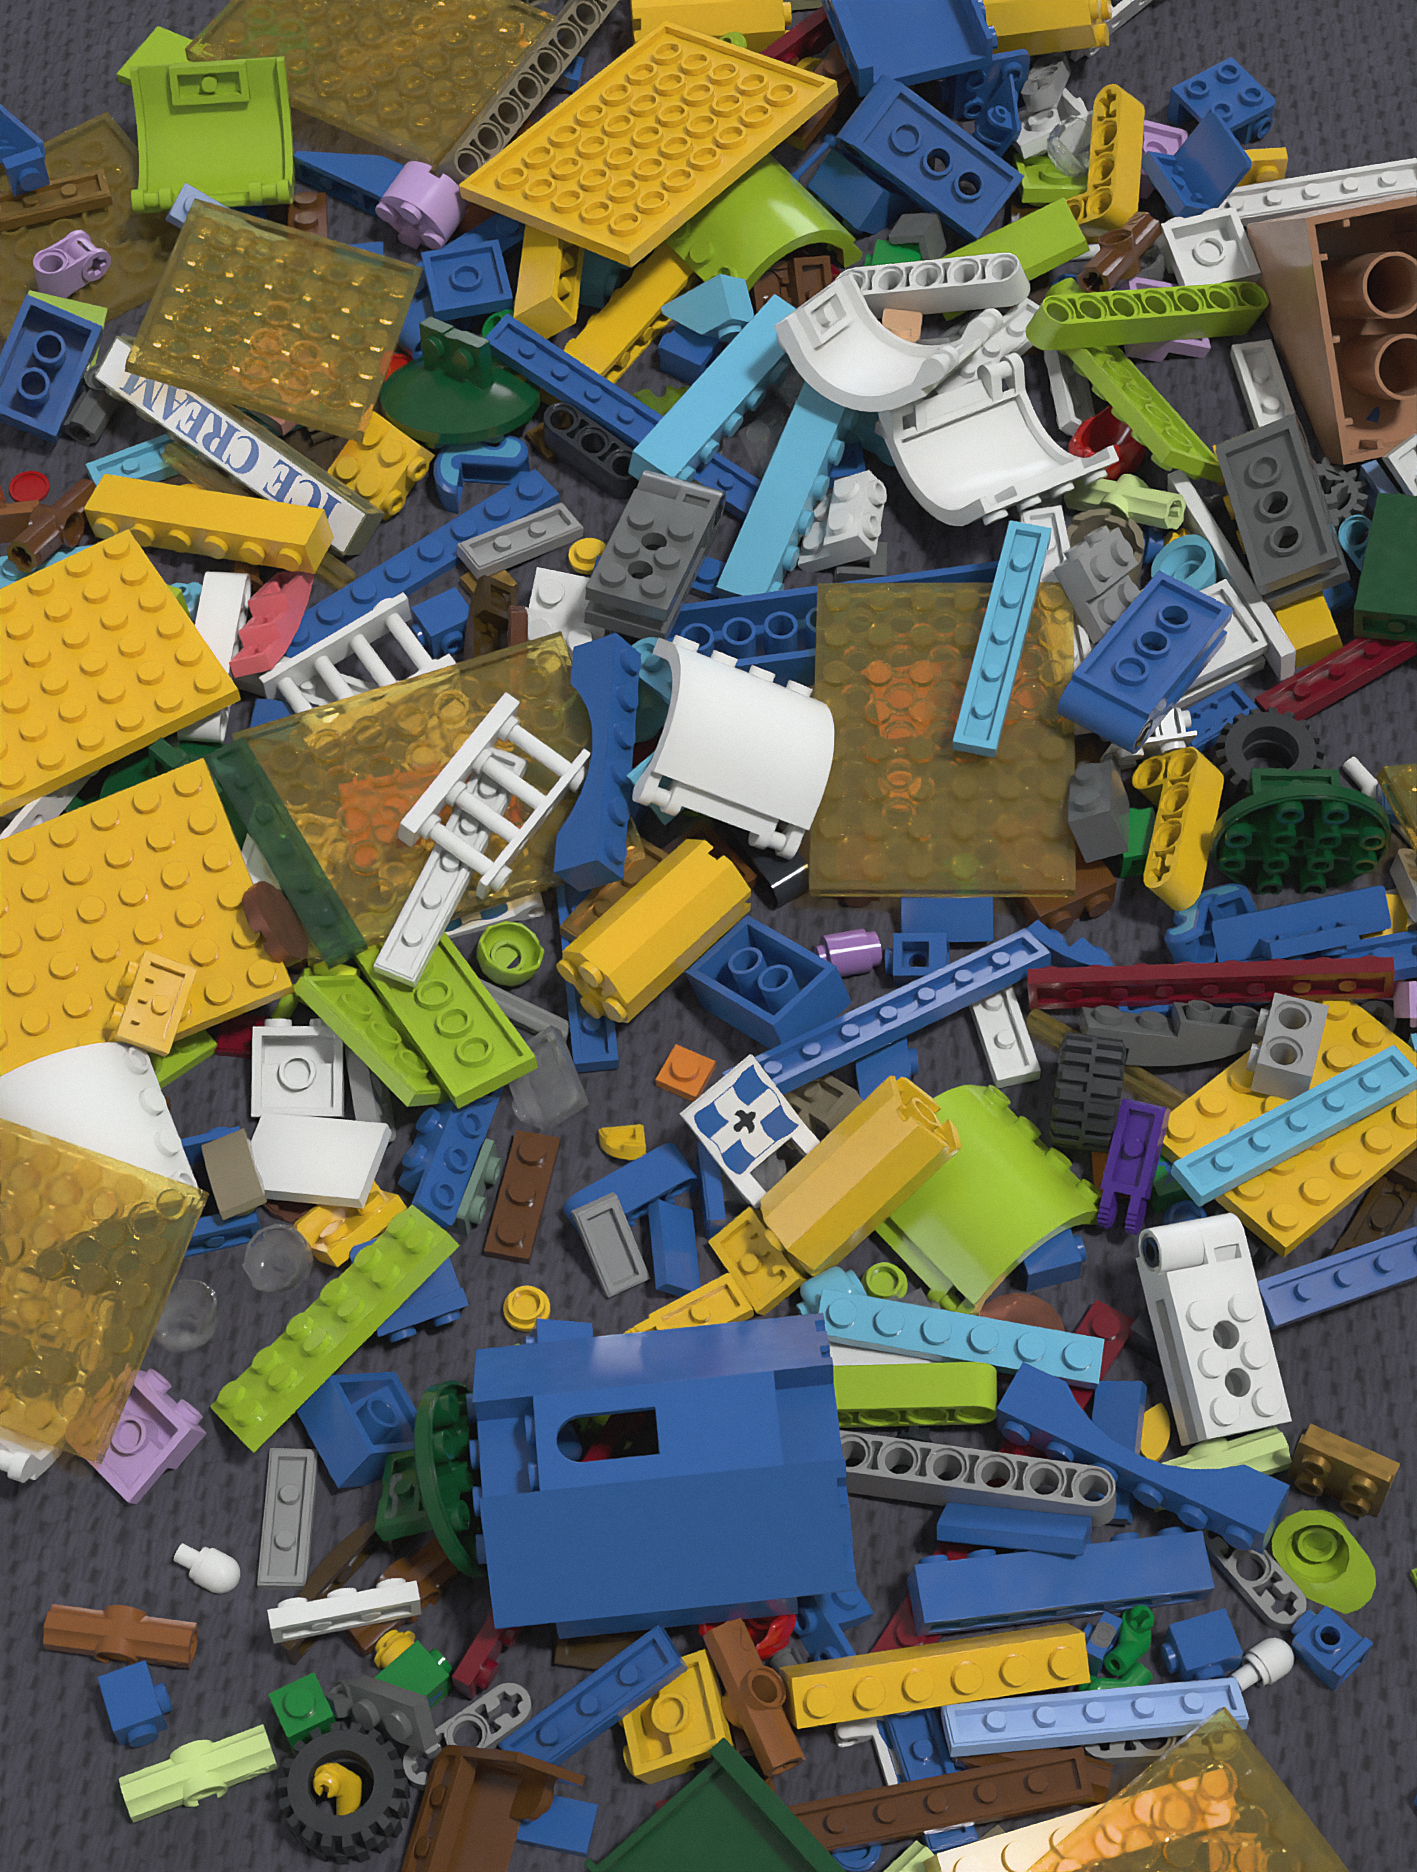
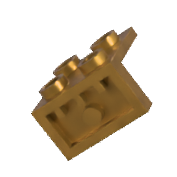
(1342, 1471)

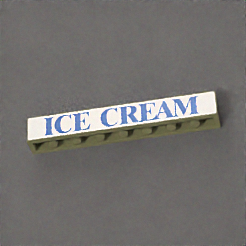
(243, 449)

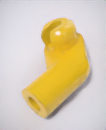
(339, 1783)

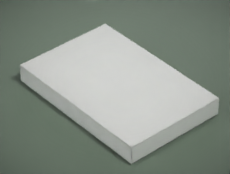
(318, 1158)

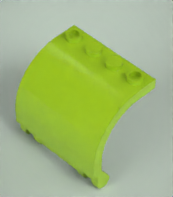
(215, 129)
(758, 224)
(987, 1202)

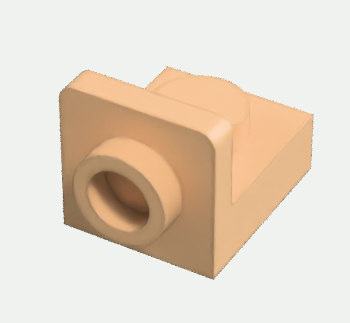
(903, 323)

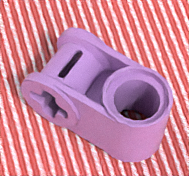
(67, 265)

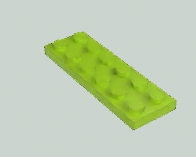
(1145, 411)
(454, 1024)
(333, 1326)

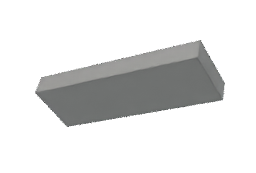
(519, 540)
(288, 1519)

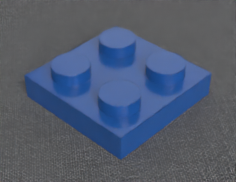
(467, 280)

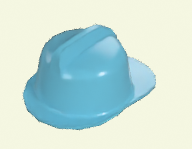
(1188, 560)

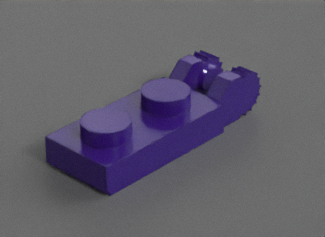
(1132, 1162)

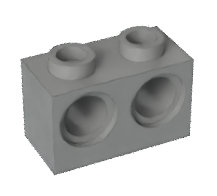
(1288, 1046)

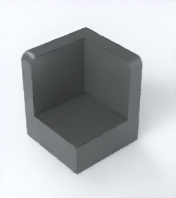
(922, 230)
(864, 569)

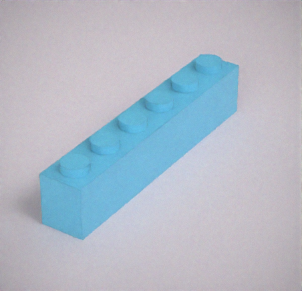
(717, 399)
(787, 496)

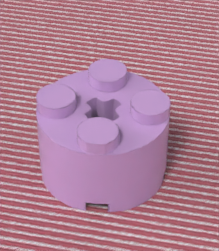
(422, 206)

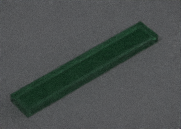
(286, 853)

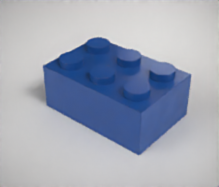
(44, 367)
(767, 984)

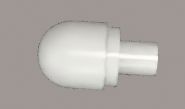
(209, 1568)
(1265, 1661)

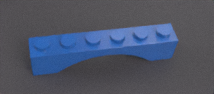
(594, 836)
(1229, 1500)

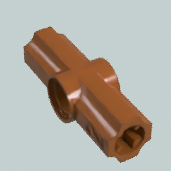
(120, 1635)
(754, 1698)

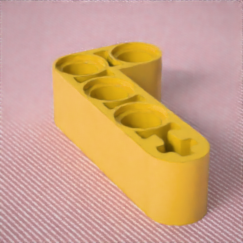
(1113, 164)
(1187, 799)

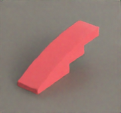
(275, 620)

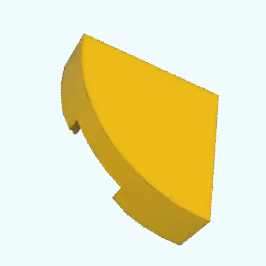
(623, 1141)
(1155, 1433)

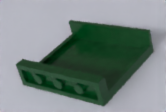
(1388, 578)
(721, 1824)

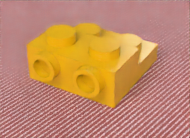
(382, 466)
(676, 1723)

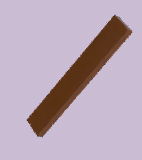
(948, 1801)

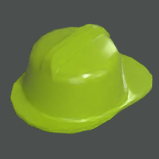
(1341, 1571)

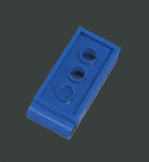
(897, 134)
(1145, 662)

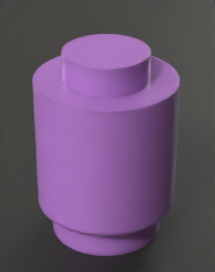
(851, 951)

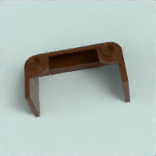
(477, 1808)

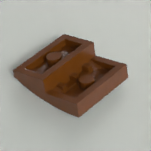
(792, 281)

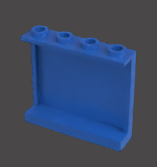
(910, 39)

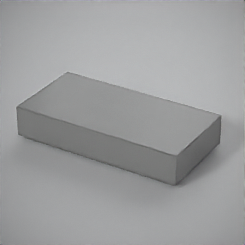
(610, 1244)

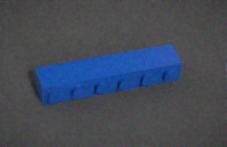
(1051, 1586)

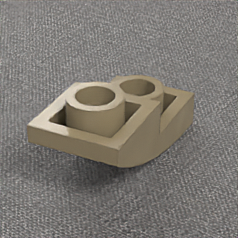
(233, 1174)

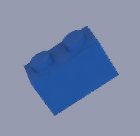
(857, 194)
(359, 1423)

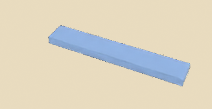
(1087, 1716)

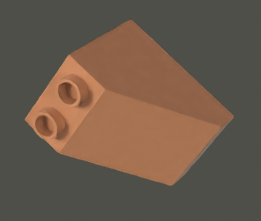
(1346, 318)

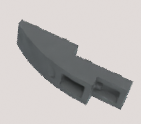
(1190, 1036)

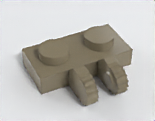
(823, 1103)

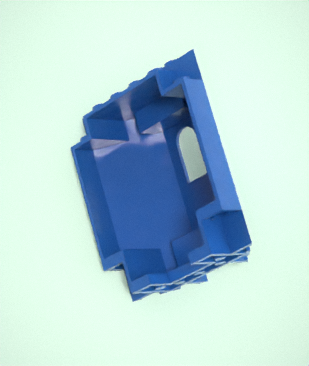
(711, 1529)

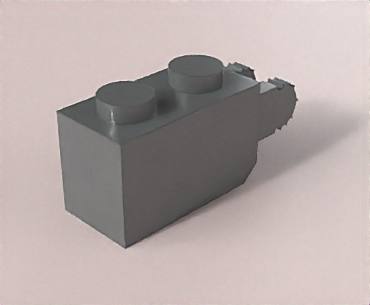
(1099, 809)

